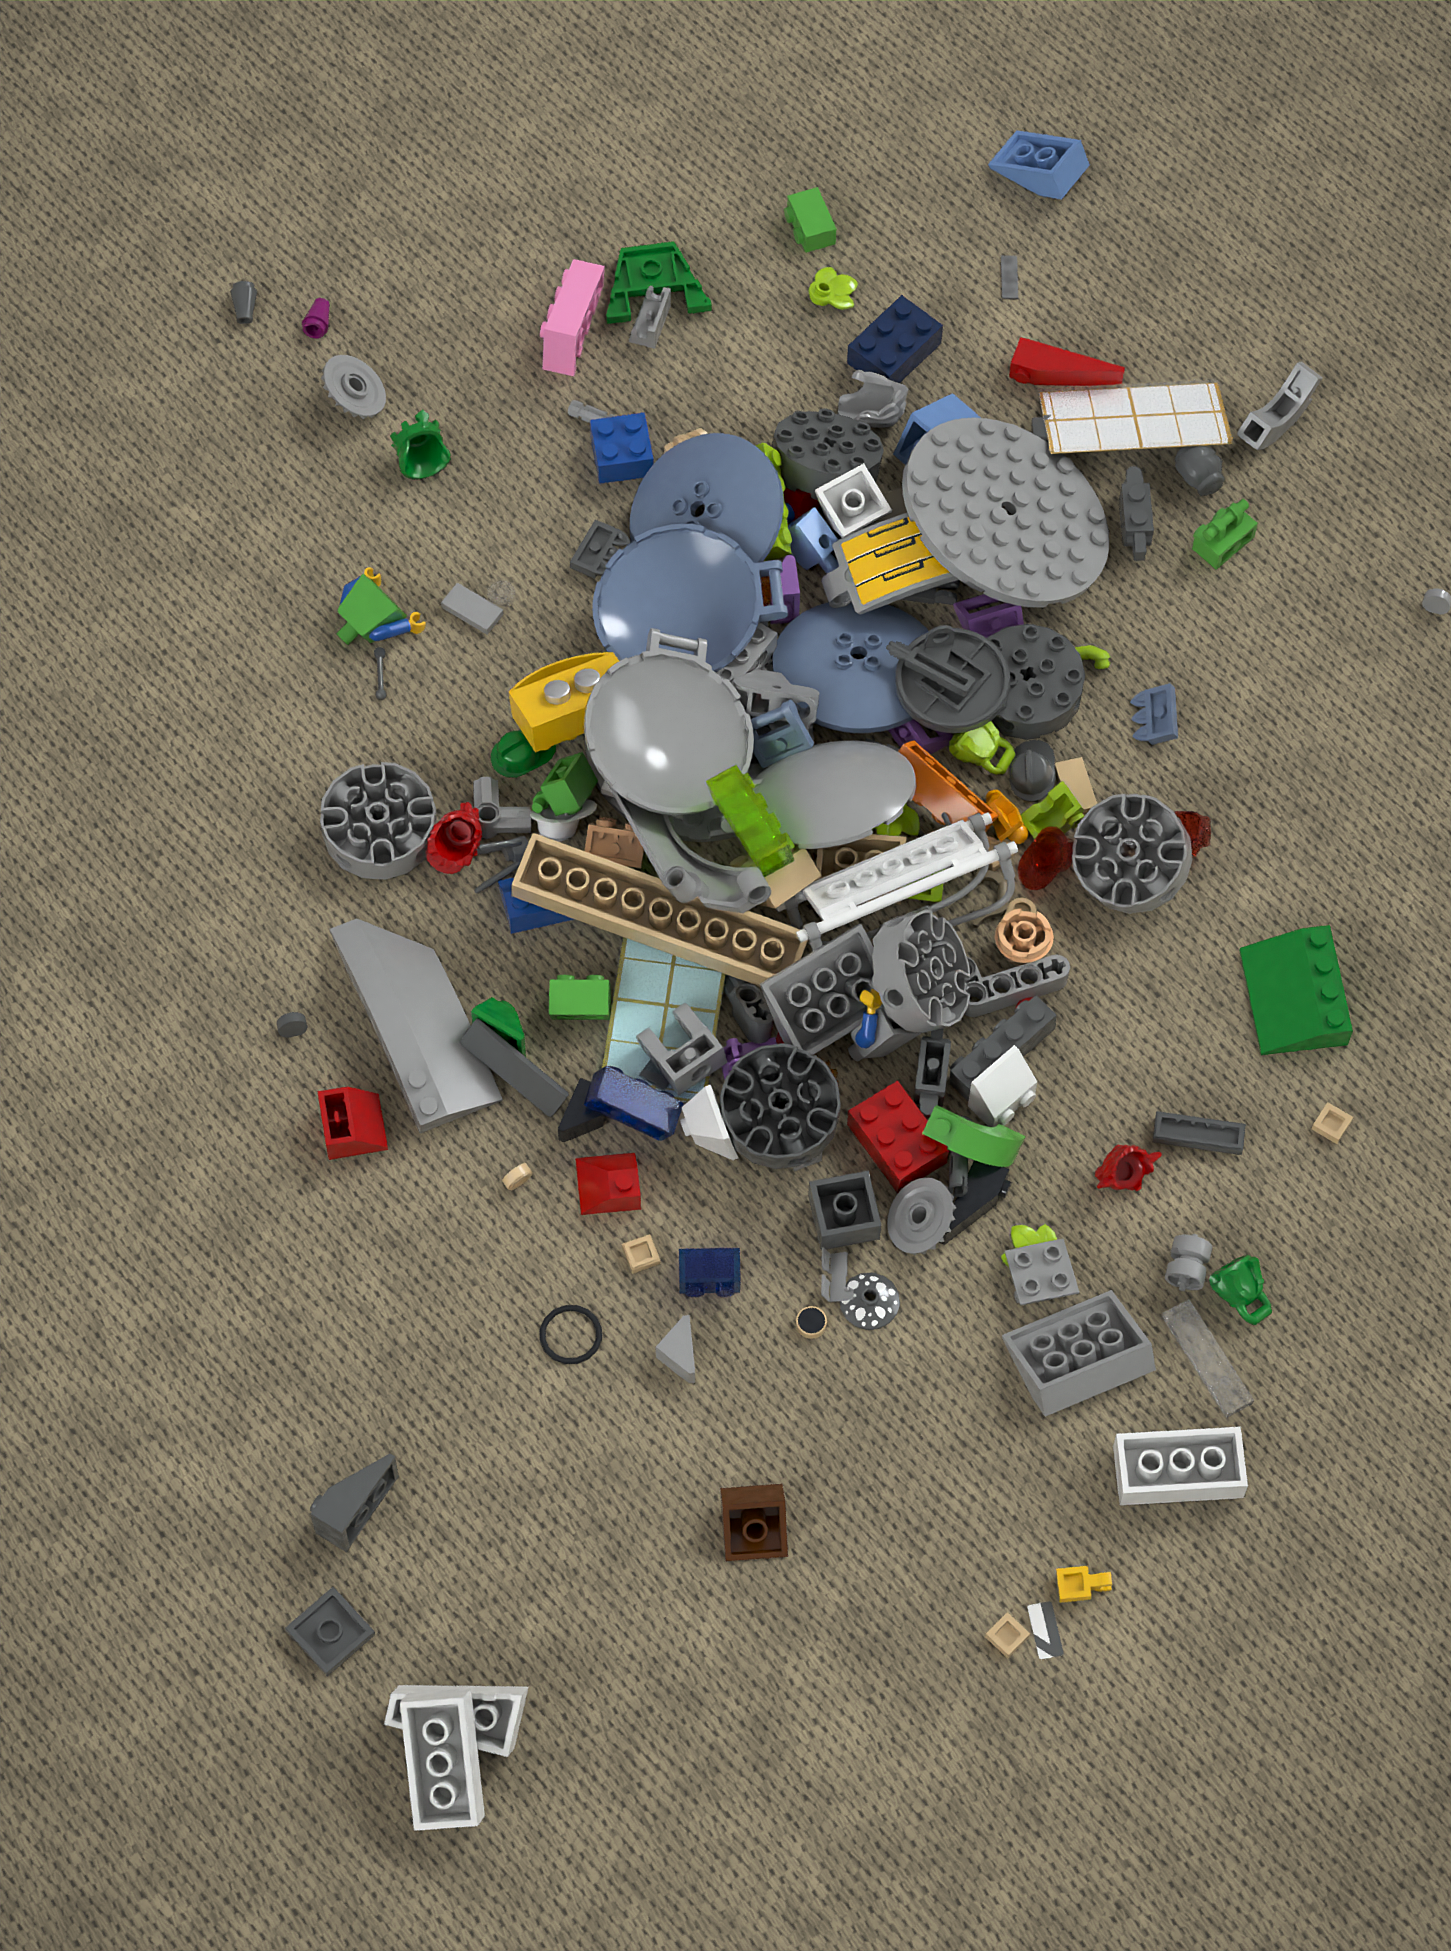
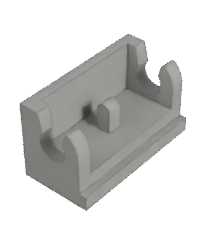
(651, 318)

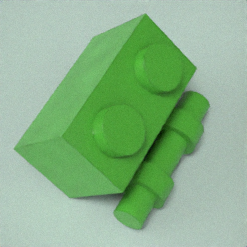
(1225, 534)
(566, 786)

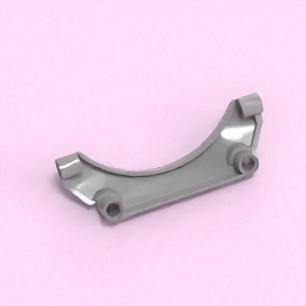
(687, 873)

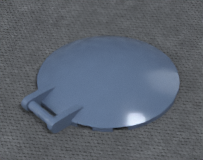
(687, 587)

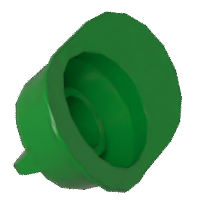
(516, 757)

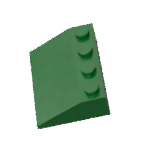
(1296, 991)

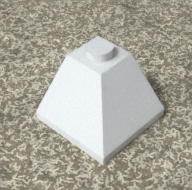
(706, 1125)

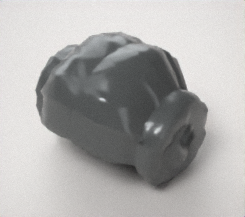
(1200, 468)

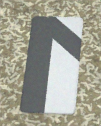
(1045, 1630)

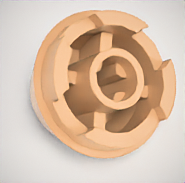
(1023, 936)

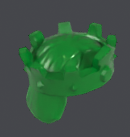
(420, 448)

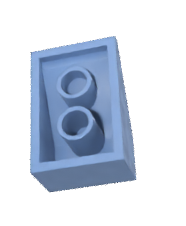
(1041, 162)

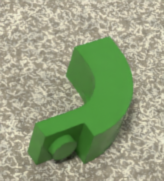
(980, 1143)

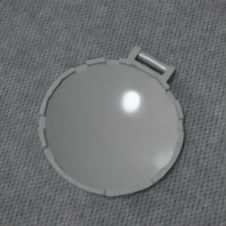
(666, 727)
(835, 792)

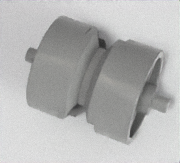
(1189, 1255)

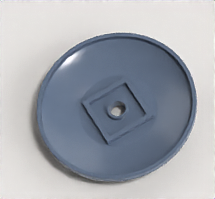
(726, 476)
(853, 692)

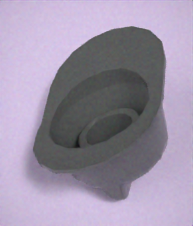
(1032, 770)

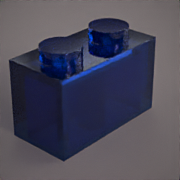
(709, 1271)

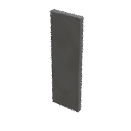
(1009, 277)

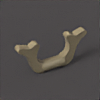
(1001, 883)

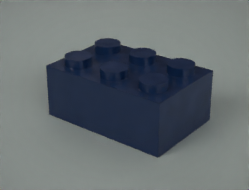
(895, 341)

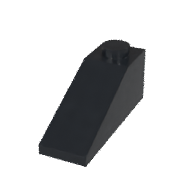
(985, 1187)

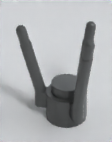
(512, 850)

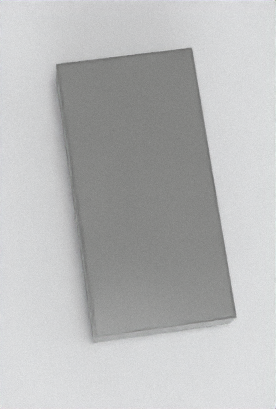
(472, 608)

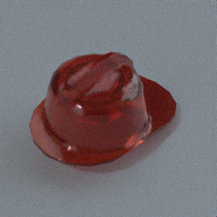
(1045, 858)

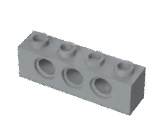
(754, 655)

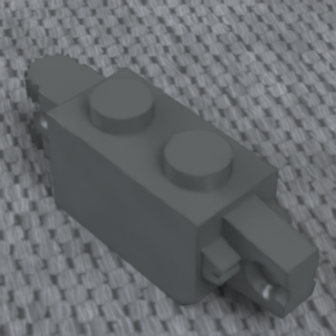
(1136, 513)
(932, 1072)

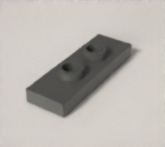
(1199, 1133)

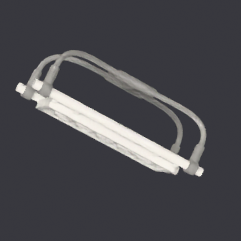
(956, 845)

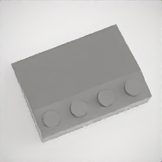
(821, 993)
(1080, 1352)

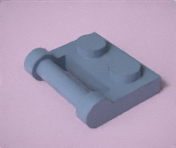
(783, 740)

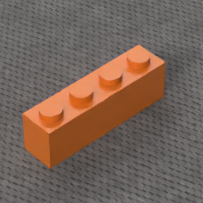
(940, 789)

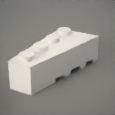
(495, 1712)

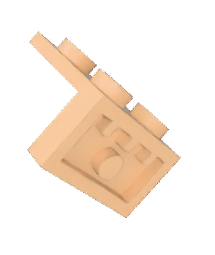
(614, 842)

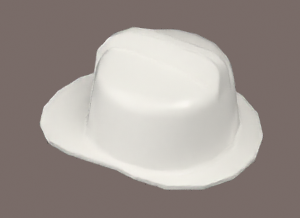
(561, 826)

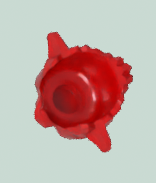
(1125, 1167)

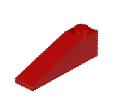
(1049, 365)

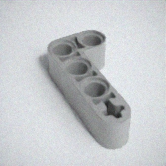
(1052, 968)

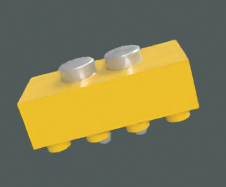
(554, 698)

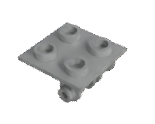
(1041, 1272)

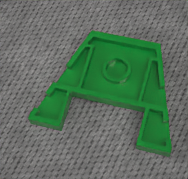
(656, 266)

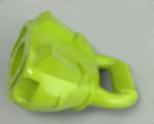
(980, 746)

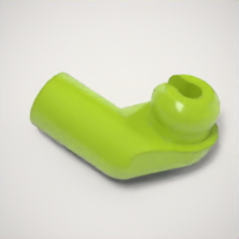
(1094, 653)

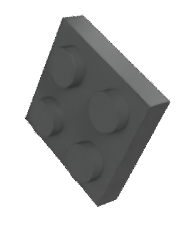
(330, 1631)

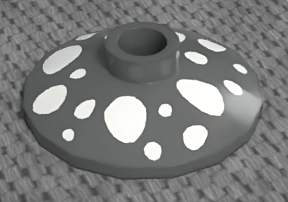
(873, 1313)

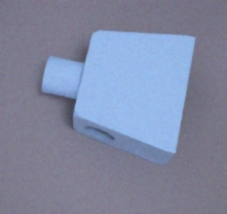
(813, 541)

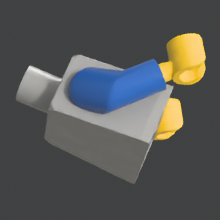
(877, 1032)

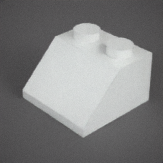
(1002, 1089)

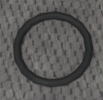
(551, 1315)

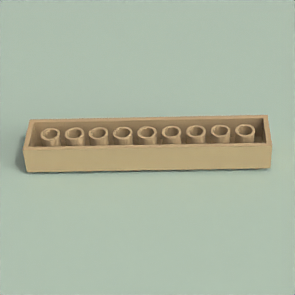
(647, 913)

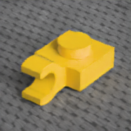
(1076, 1583)

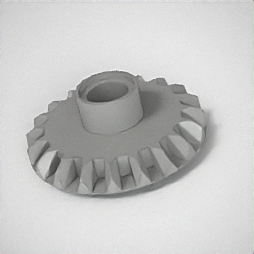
(354, 386)
(920, 1215)

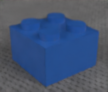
(621, 447)

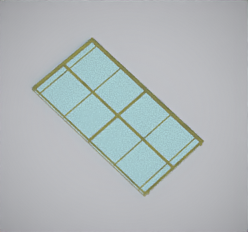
(645, 995)

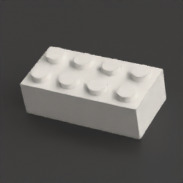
(1180, 1466)
(442, 1759)

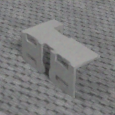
(839, 1270)

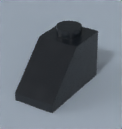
(579, 1118)

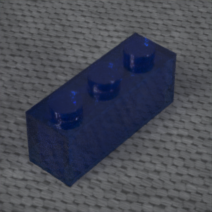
(633, 1103)

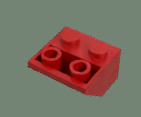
(351, 1122)

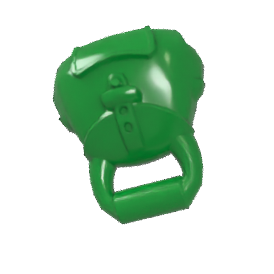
(1240, 1285)

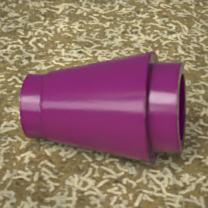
(317, 319)

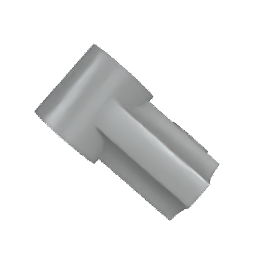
(502, 818)

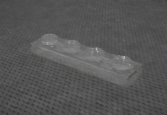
(1207, 1358)

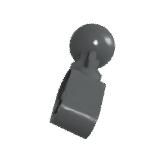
(749, 1009)

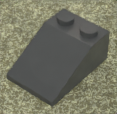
(351, 1502)

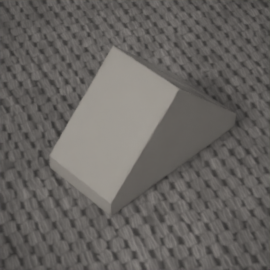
(677, 1350)

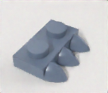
(1158, 714)

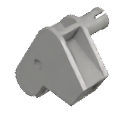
(768, 690)

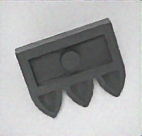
(597, 548)

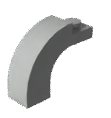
(1275, 418)

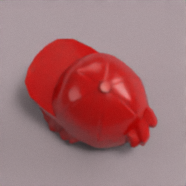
(454, 840)

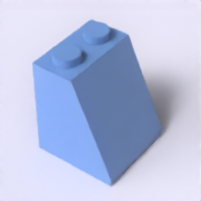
(927, 418)

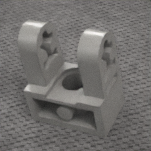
(690, 1061)

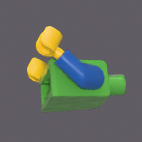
(373, 612)

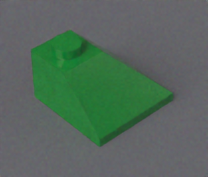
(503, 1020)

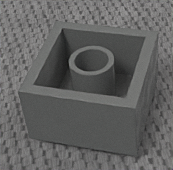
(844, 1210)

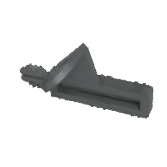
(933, 660)

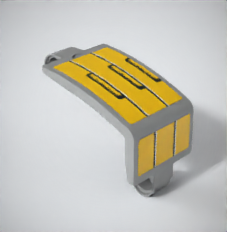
(883, 566)

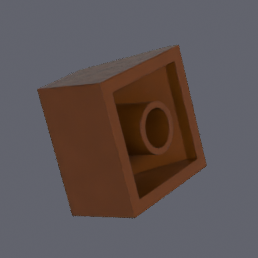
(754, 1522)

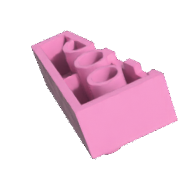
(571, 316)

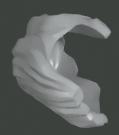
(876, 403)

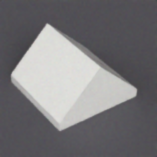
(852, 501)

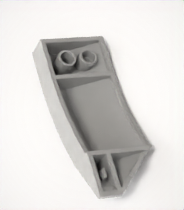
(416, 1023)

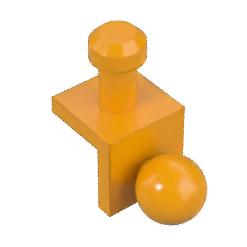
(1009, 822)

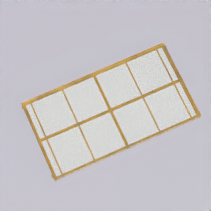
(1134, 416)

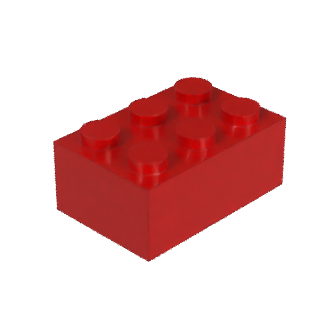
(892, 1135)

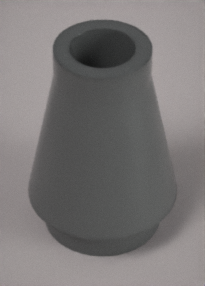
(244, 301)

